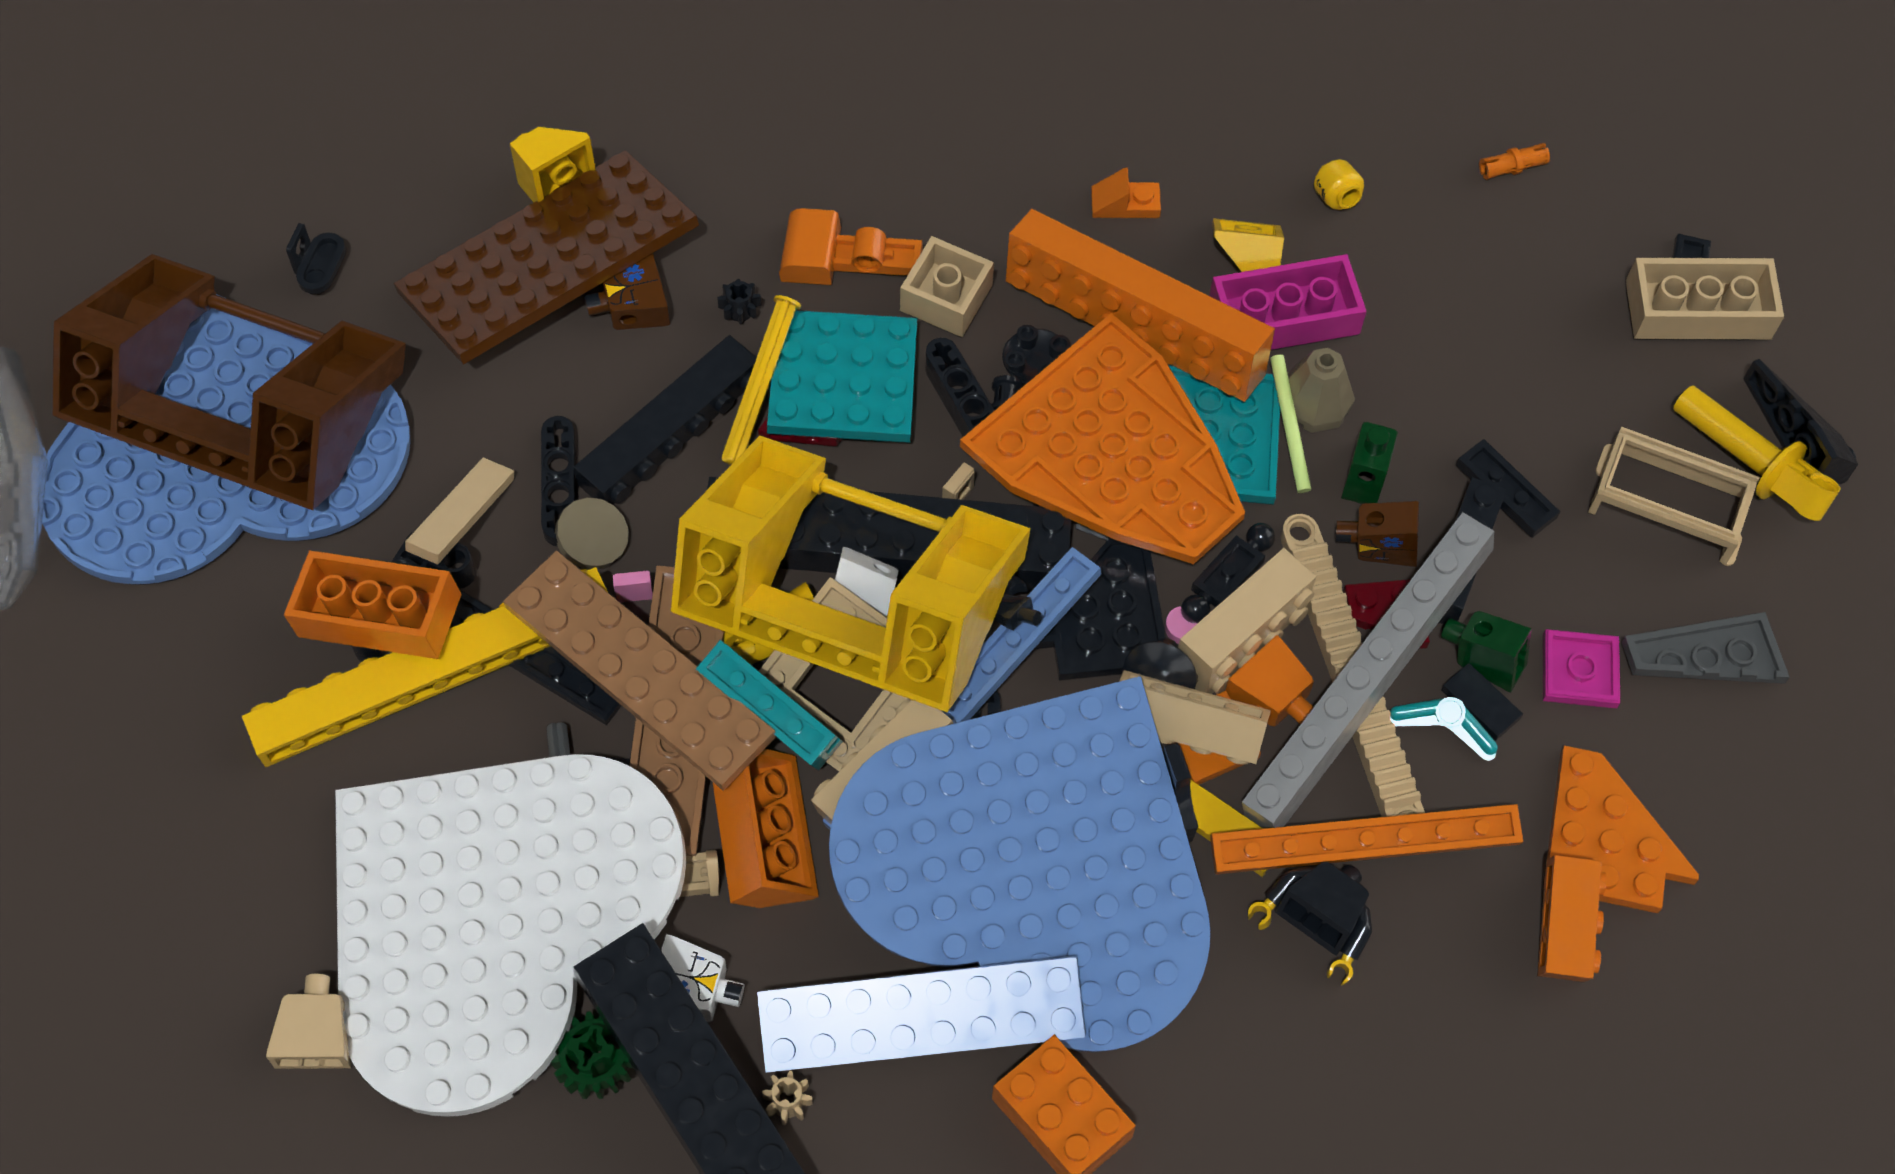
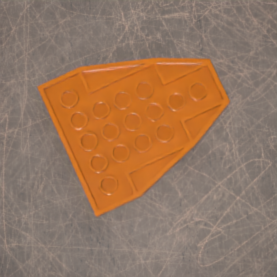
(1113, 447)

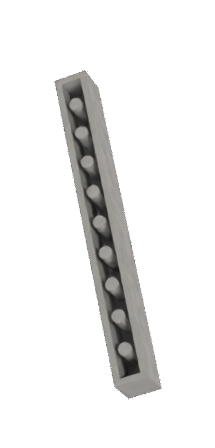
(1369, 674)

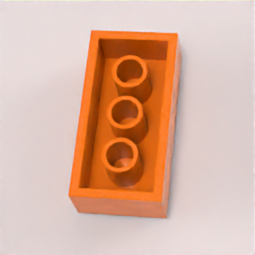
(373, 604)

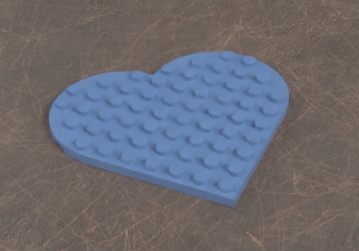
(157, 519)
(1031, 845)

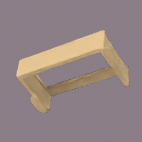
(1684, 464)

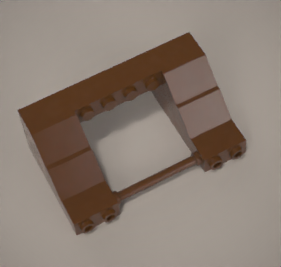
(302, 419)

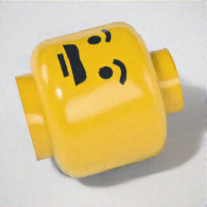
(1339, 184)

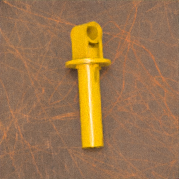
(1781, 471)

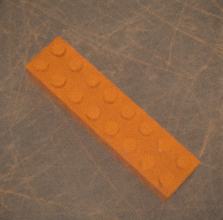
(1173, 318)

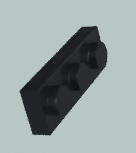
(1522, 500)

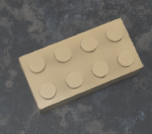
(1704, 298)
(1248, 620)

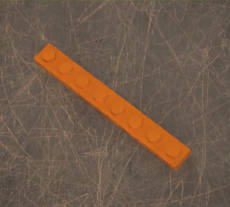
(1366, 839)

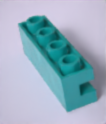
(766, 700)

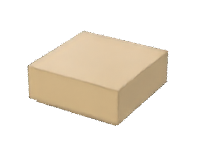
(960, 483)

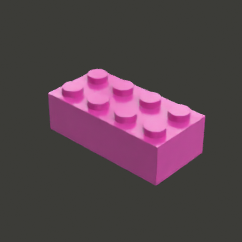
(1298, 299)

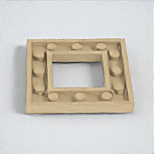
(789, 671)

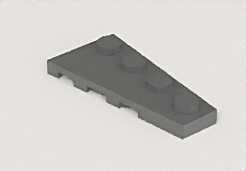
(1713, 650)

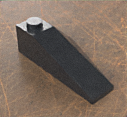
(1797, 421)

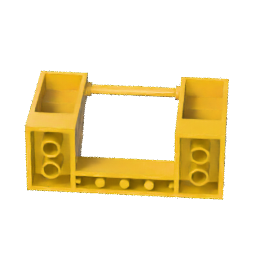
(935, 615)

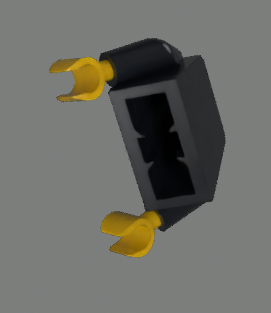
(1325, 907)

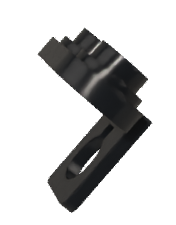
(317, 260)

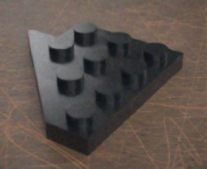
(1110, 616)

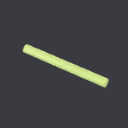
(1290, 424)

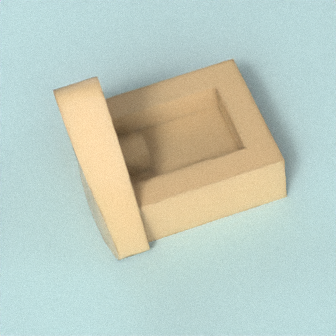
(702, 875)

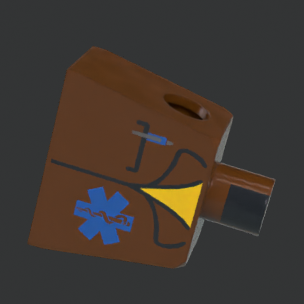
(632, 297)
(1384, 532)

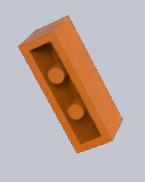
(1571, 918)

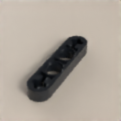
(555, 480)

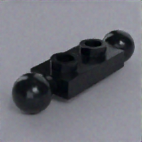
(1228, 571)

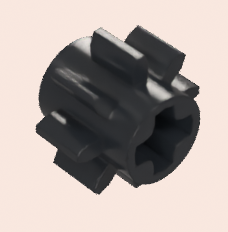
(739, 301)

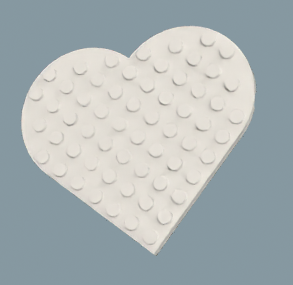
(473, 907)

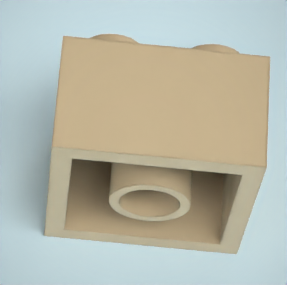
(946, 286)

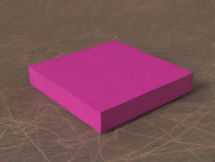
(1581, 668)

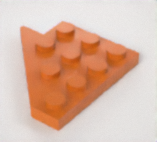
(1606, 822)

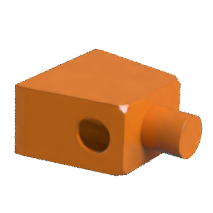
(1273, 682)

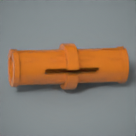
(1514, 161)

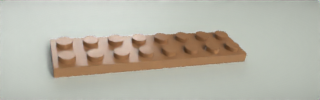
(639, 670)
(650, 755)

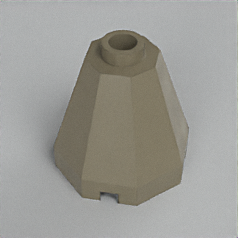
(1321, 390)

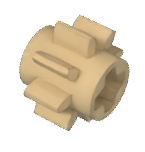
(790, 1087)

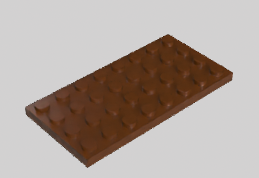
(545, 256)

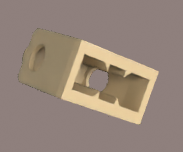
(310, 1029)

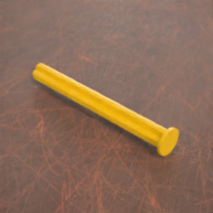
(760, 378)

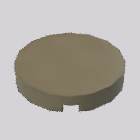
(591, 533)

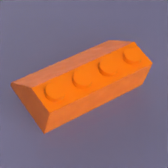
(766, 834)

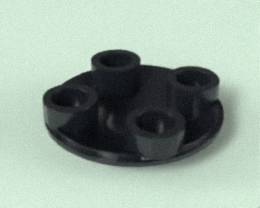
(1032, 351)
(1163, 662)

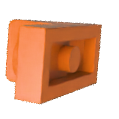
(1124, 199)

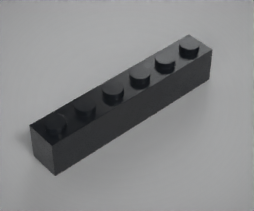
(666, 423)

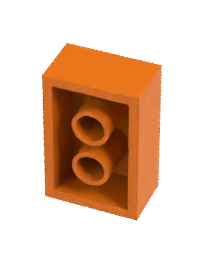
(1063, 1110)

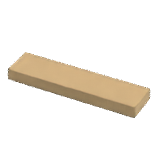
(459, 511)

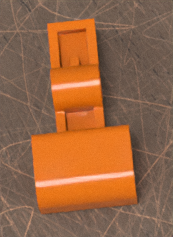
(817, 249)

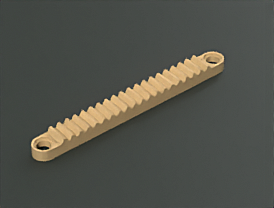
(1339, 640)

